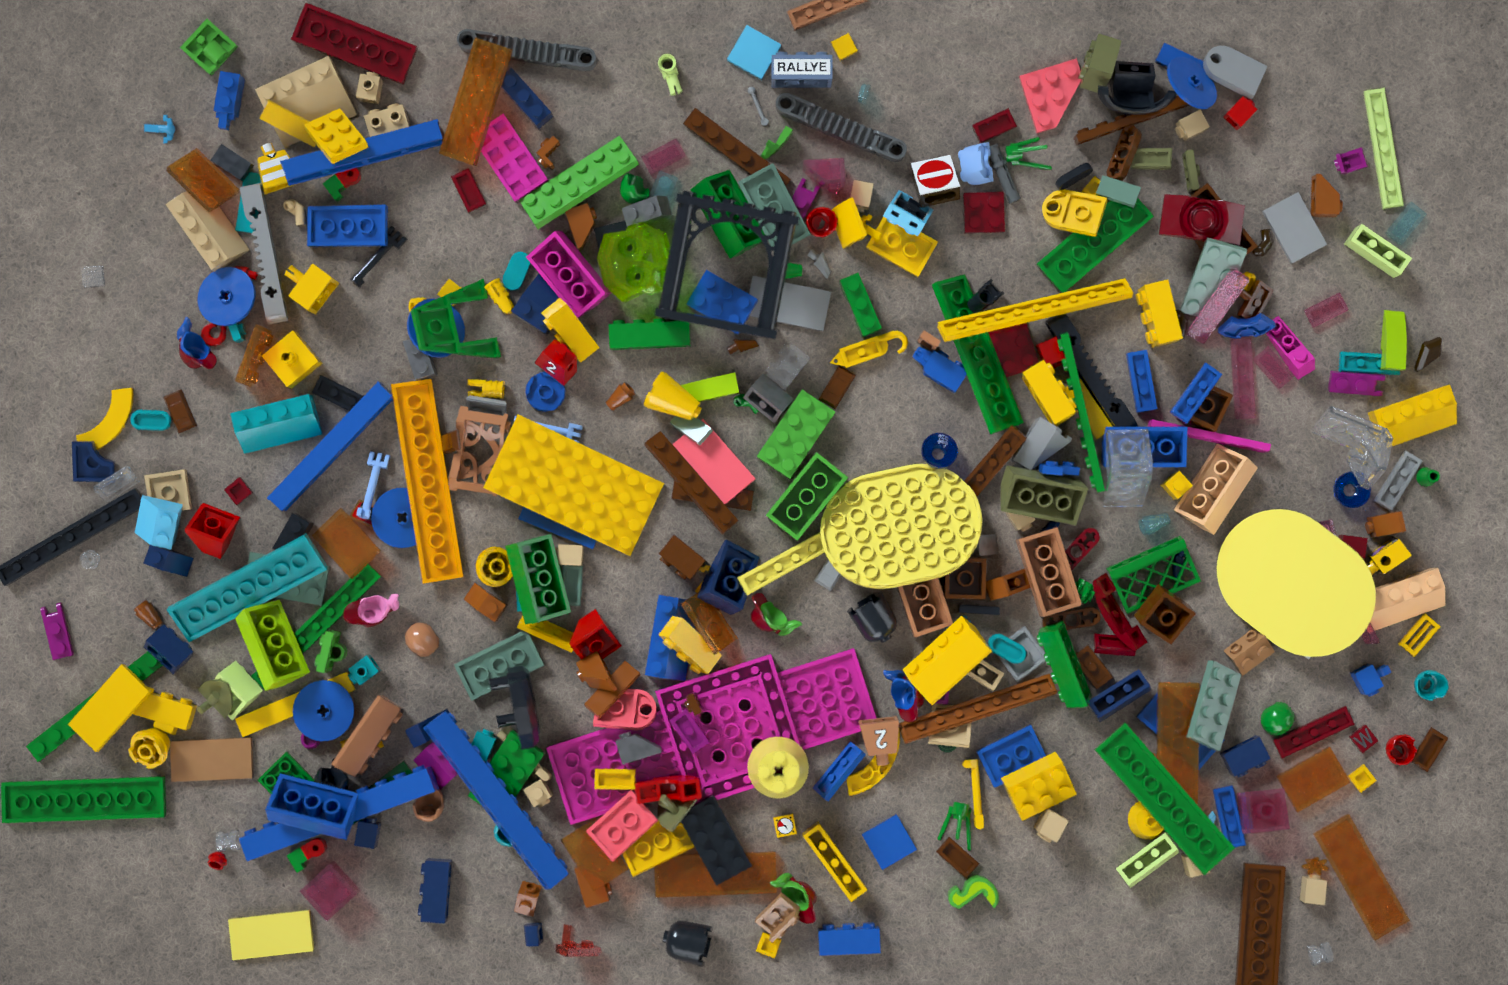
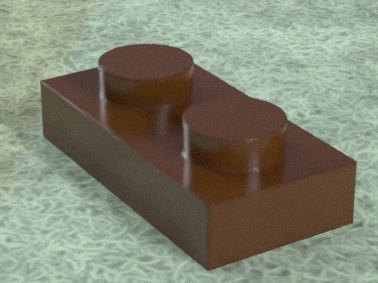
(1093, 667)
(693, 704)

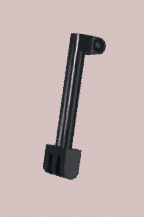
(358, 277)

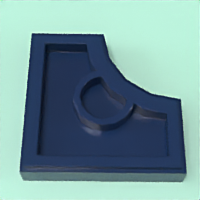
(89, 464)

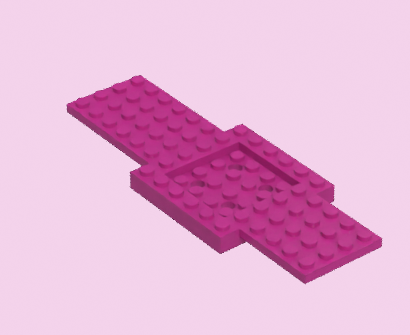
(801, 703)

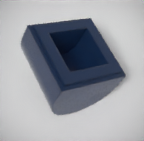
(533, 934)

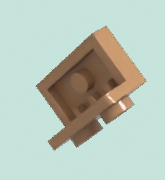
(1249, 651)
(778, 916)

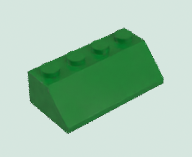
(733, 236)
(1065, 665)

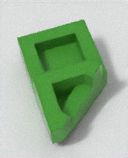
(772, 147)

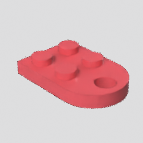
(627, 712)

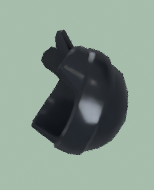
(332, 777)

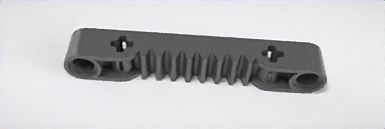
(535, 51)
(840, 128)

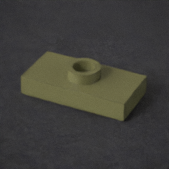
(1152, 159)
(1191, 171)

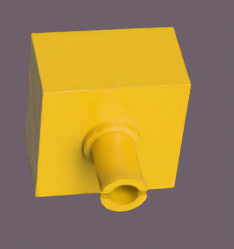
(311, 288)
(292, 359)

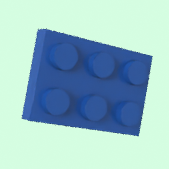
(721, 300)
(1010, 754)

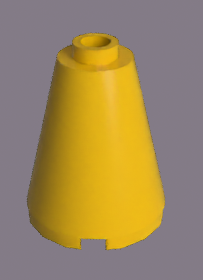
(672, 398)

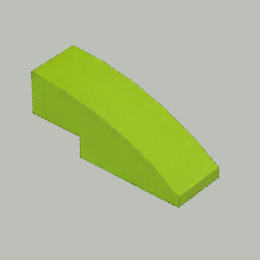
(1394, 341)
(713, 387)

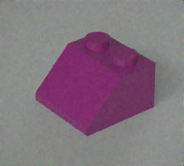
(441, 767)

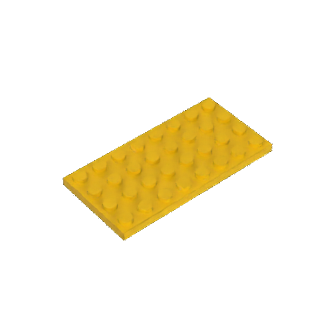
(573, 485)

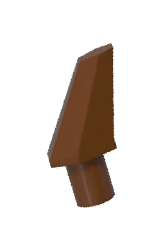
(742, 345)

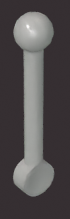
(764, 121)

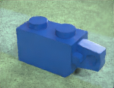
(228, 98)
(940, 368)

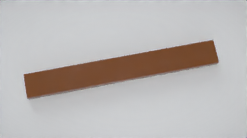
(977, 708)

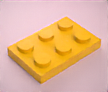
(336, 136)
(901, 248)

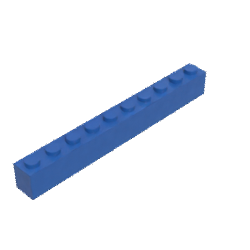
(496, 800)
(369, 802)

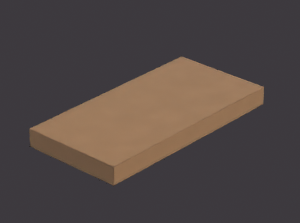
(211, 759)

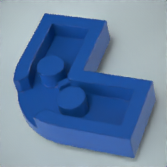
(1054, 468)

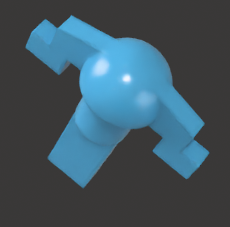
(169, 128)

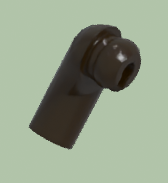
(1265, 245)
(1183, 322)

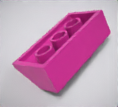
(568, 273)

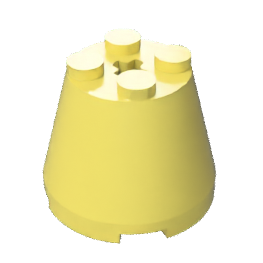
(778, 752)

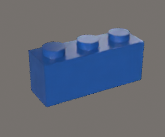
(849, 939)

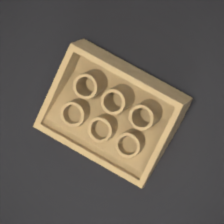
(308, 93)

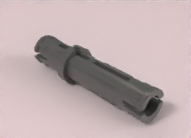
(1004, 176)

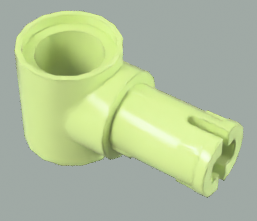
(670, 74)

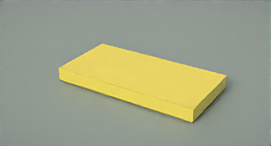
(271, 935)

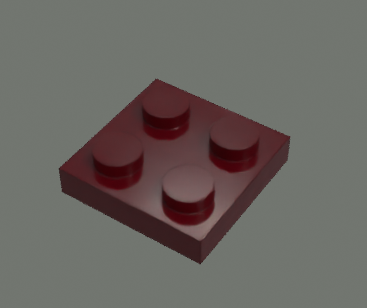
(984, 212)

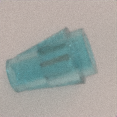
(1153, 523)

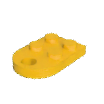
(1075, 211)

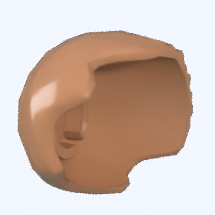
(421, 639)
(429, 813)

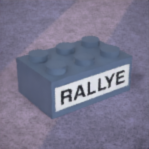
(801, 70)

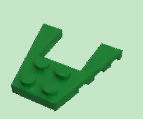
(437, 328)

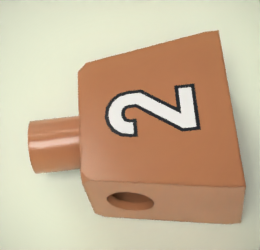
(880, 737)

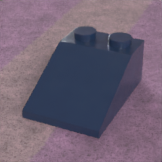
(533, 302)
(721, 584)

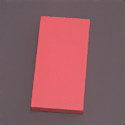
(716, 465)

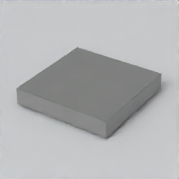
(1033, 659)

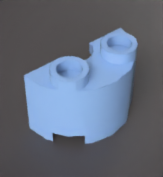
(975, 164)

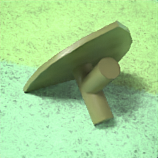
(217, 695)
(672, 811)

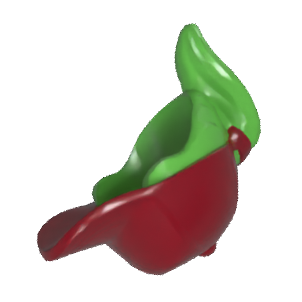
(769, 618)
(800, 894)

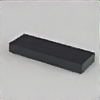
(336, 393)

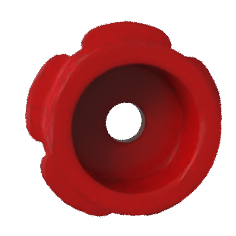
(217, 860)

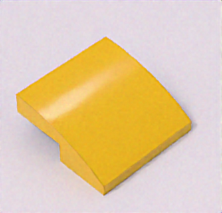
(849, 224)

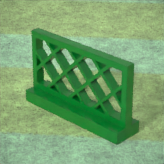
(1151, 557)

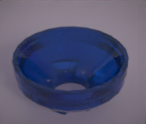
(945, 444)
(1360, 496)

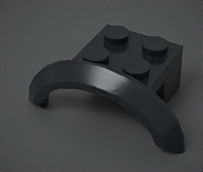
(1132, 89)

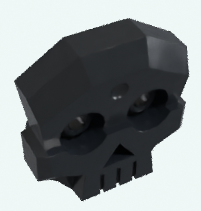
(523, 705)

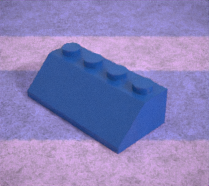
(1166, 443)
(662, 660)
(312, 806)

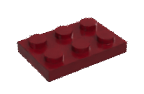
(1014, 349)

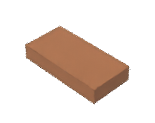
(928, 341)

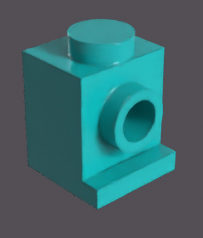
(371, 669)

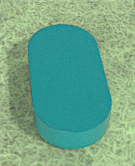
(516, 271)
(151, 420)
(1007, 648)

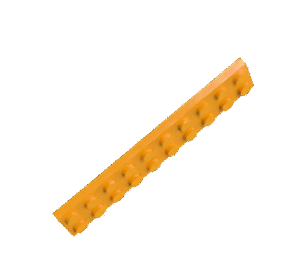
(426, 481)

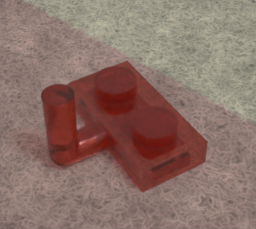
(574, 949)

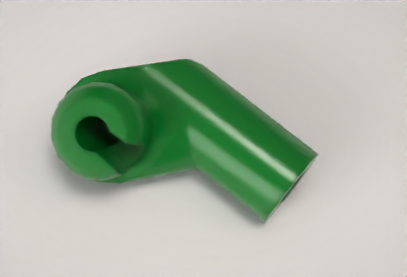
(740, 401)

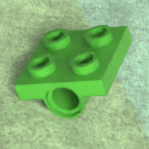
(209, 47)
(326, 659)

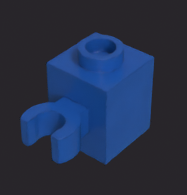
(1368, 678)

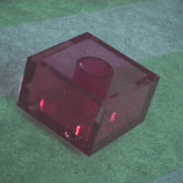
(1263, 810)
(330, 890)

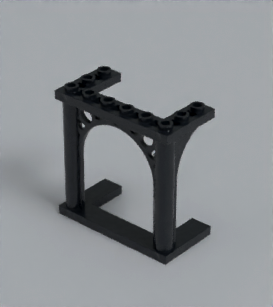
(777, 264)

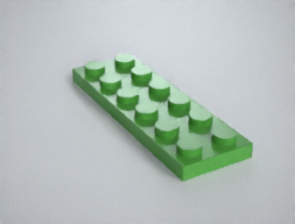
(578, 182)

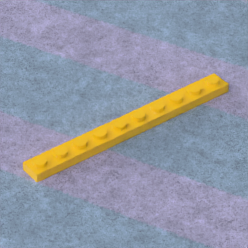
(1034, 310)

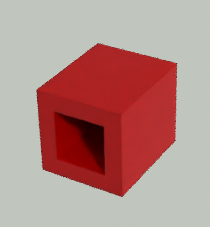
(1240, 112)
(1050, 352)

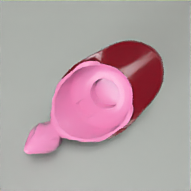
(370, 610)

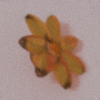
(1315, 865)

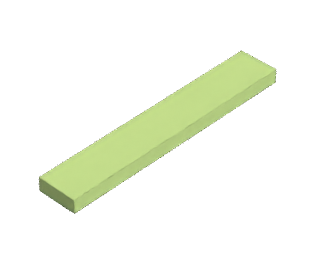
(1383, 148)

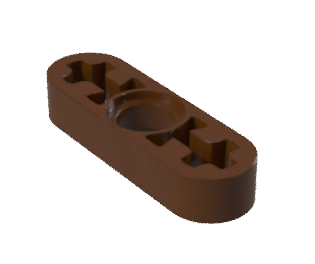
(1121, 145)
(1085, 611)

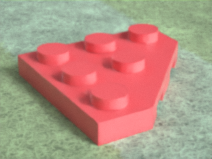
(1050, 92)

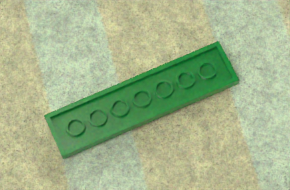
(979, 359)
(1164, 798)
(83, 799)

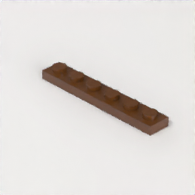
(1105, 128)
(727, 144)
(691, 482)

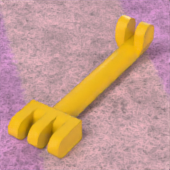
(978, 816)

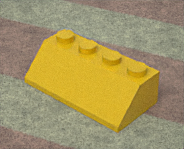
(1417, 414)
(947, 660)

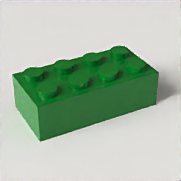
(538, 579)

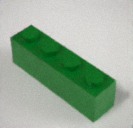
(648, 335)

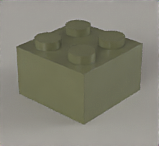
(1099, 62)

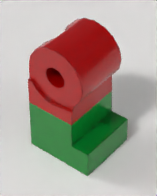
(341, 181)
(311, 849)

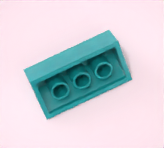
(276, 423)

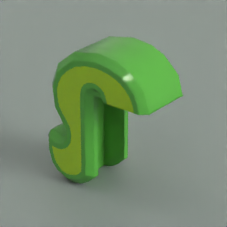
(973, 887)

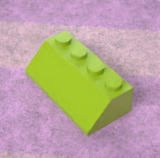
(272, 644)

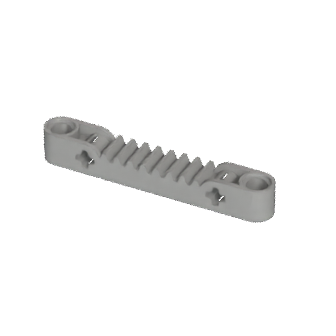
(275, 307)

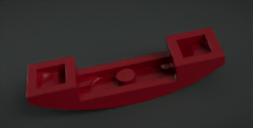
(1113, 614)

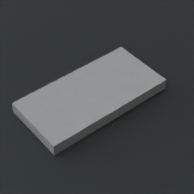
(798, 306)

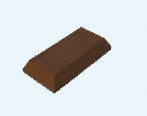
(837, 387)
(180, 411)
(450, 442)
(1429, 749)
(957, 857)

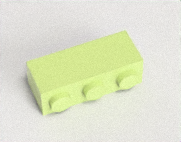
(1377, 251)
(1147, 860)

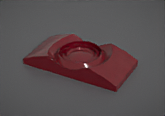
(1201, 218)

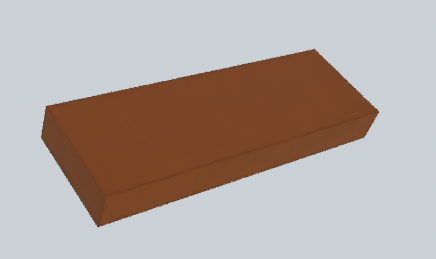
(603, 699)

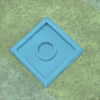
(753, 52)

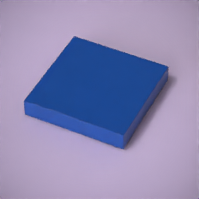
(889, 841)

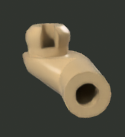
(296, 209)

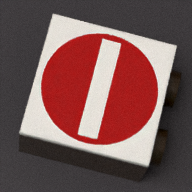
(935, 181)

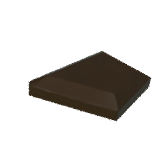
(1428, 353)

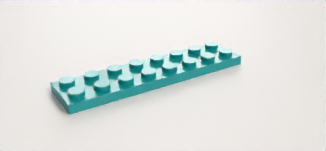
(247, 587)

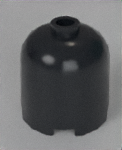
(874, 618)
(688, 942)

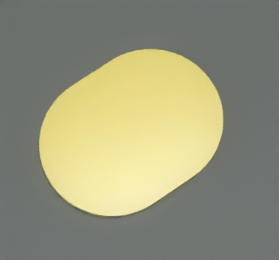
(901, 526)
(1296, 582)

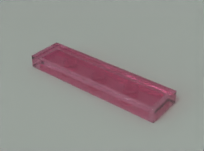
(1217, 306)
(1242, 378)

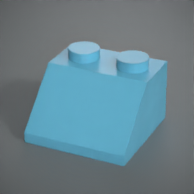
(158, 521)

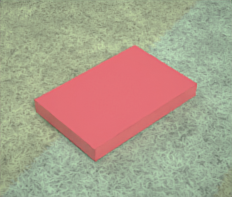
(621, 826)

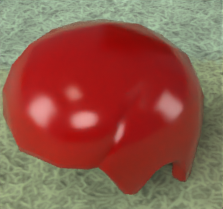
(814, 218)
(1406, 743)

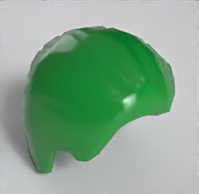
(632, 189)
(1277, 718)

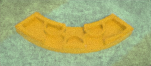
(114, 420)
(870, 774)

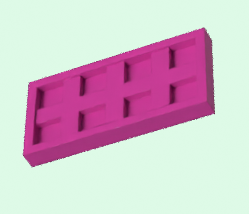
(511, 159)

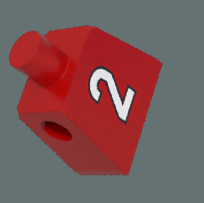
(558, 362)

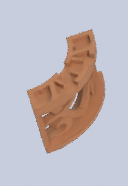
(464, 426)

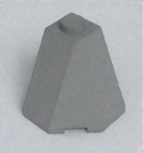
(1041, 443)

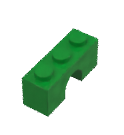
(860, 305)

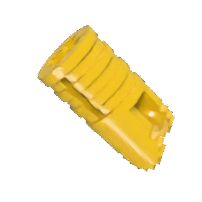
(500, 295)
(490, 388)

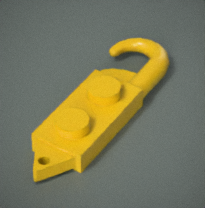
(868, 349)

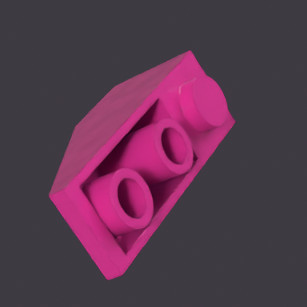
(1291, 349)

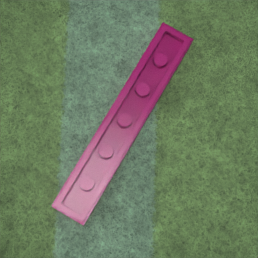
(1218, 437)

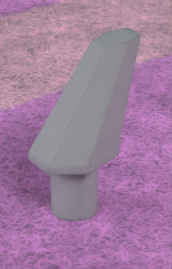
(820, 262)

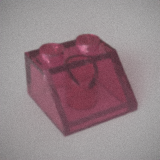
(826, 173)

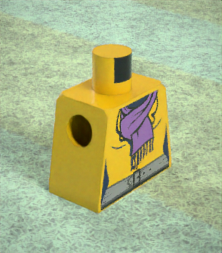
(1394, 550)

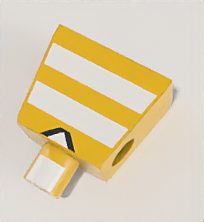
(270, 169)

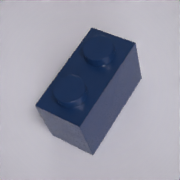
(168, 649)
(1245, 756)

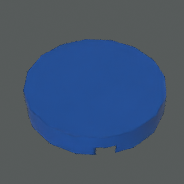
(544, 392)

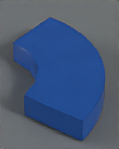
(1252, 326)

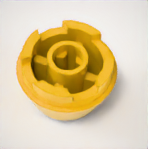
(493, 567)
(149, 747)
(1142, 823)

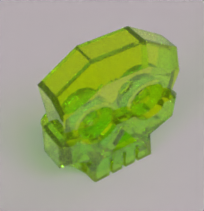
(620, 266)

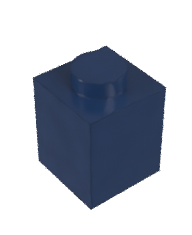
(367, 833)

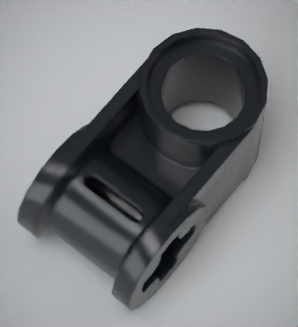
(984, 297)

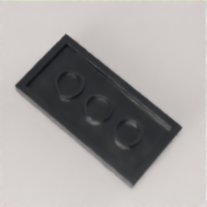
(715, 840)

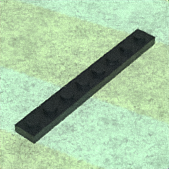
(70, 537)

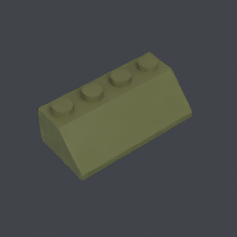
(1042, 495)

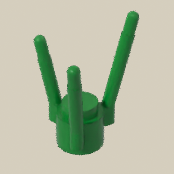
(1015, 152)
(959, 812)

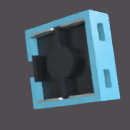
(907, 213)

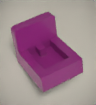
(1351, 161)

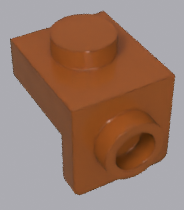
(548, 146)
(527, 898)

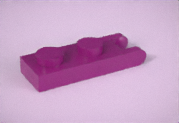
(803, 198)
(1354, 383)
(57, 633)

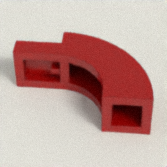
(674, 787)

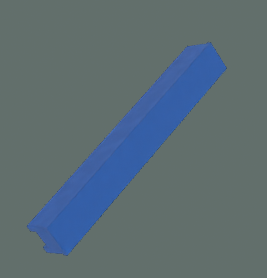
(380, 148)
(331, 447)

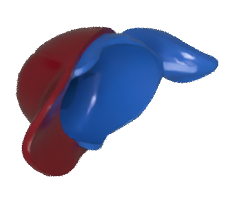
(193, 348)
(905, 695)

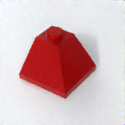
(212, 530)
(593, 635)

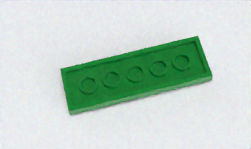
(1083, 252)

